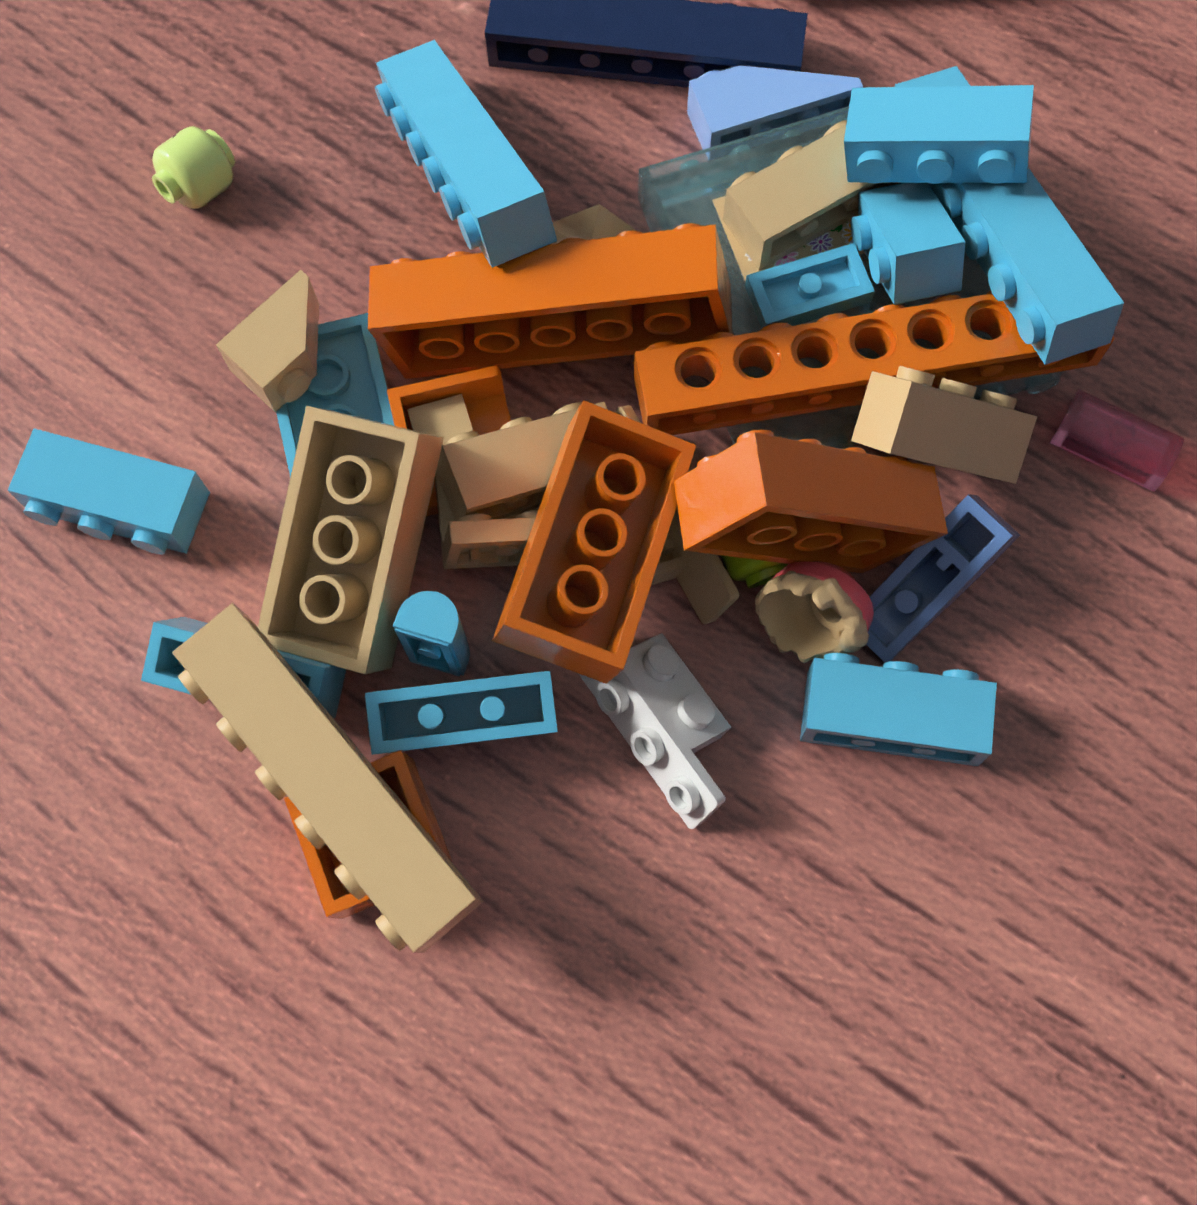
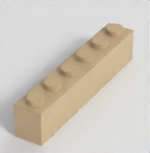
(328, 781)

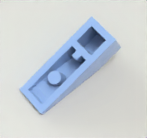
(758, 99)

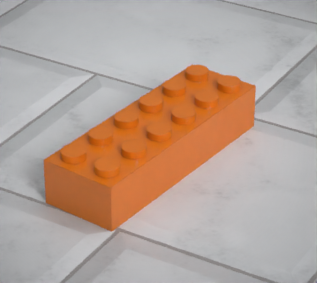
(552, 302)

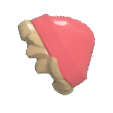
(815, 610)

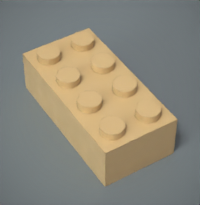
(348, 539)

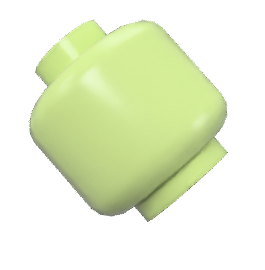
(193, 167)

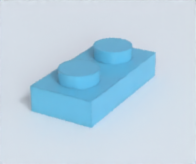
(810, 287)

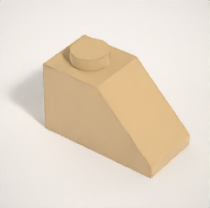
(277, 344)

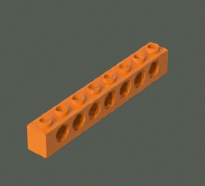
(796, 389)

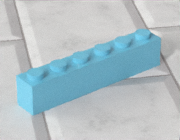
(464, 155)
(1030, 257)

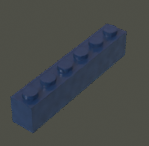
(641, 38)

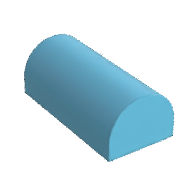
(432, 633)

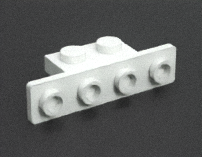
(665, 722)

